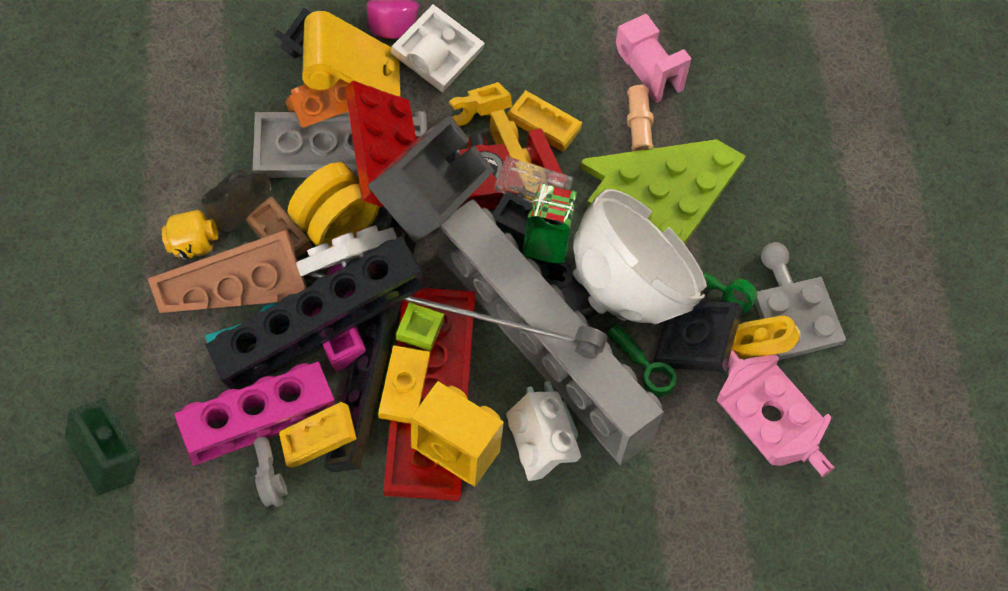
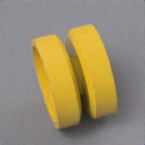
(331, 205)

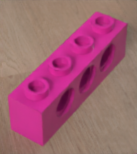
(242, 429)

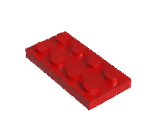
(380, 131)

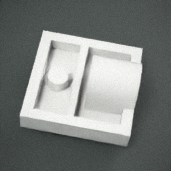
(437, 48)
(344, 249)

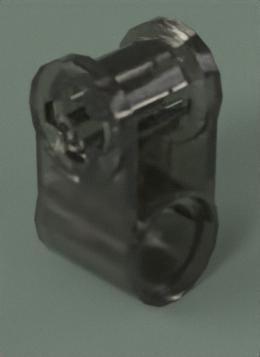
(236, 198)

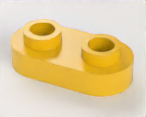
(765, 337)

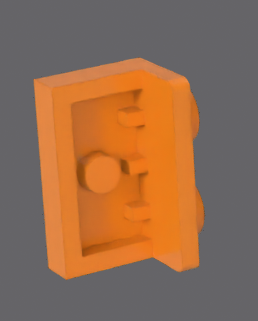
(317, 105)

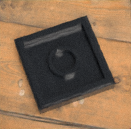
(700, 337)

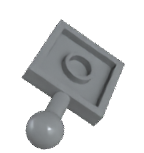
(802, 301)

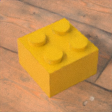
(456, 432)

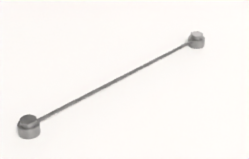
(587, 339)

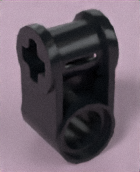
(574, 292)

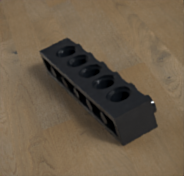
(309, 332)

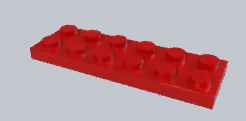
(407, 470)

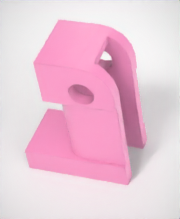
(640, 49)

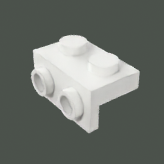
(542, 433)

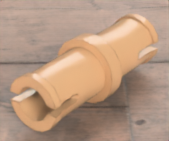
(640, 118)

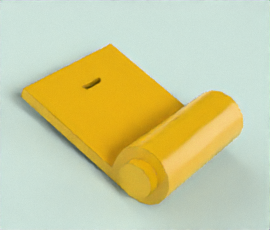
(344, 52)

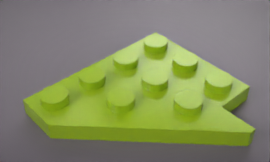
(671, 181)

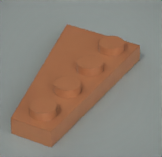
(237, 277)

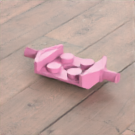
(762, 383)

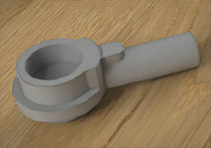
(269, 486)

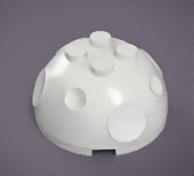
(632, 264)

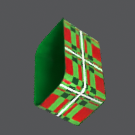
(547, 240)

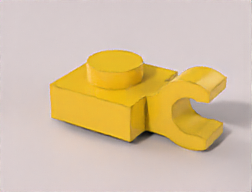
(481, 100)

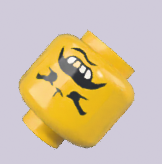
(189, 234)

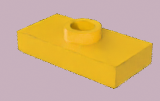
(534, 113)
(403, 384)
(317, 435)

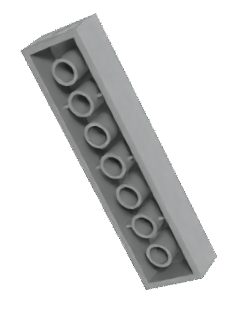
(513, 289)

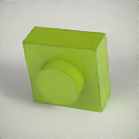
(420, 326)

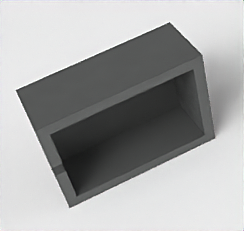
(423, 187)

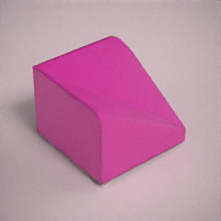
(344, 349)

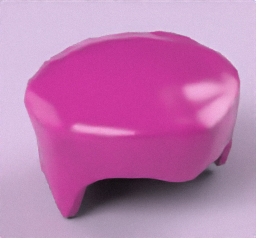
(391, 17)

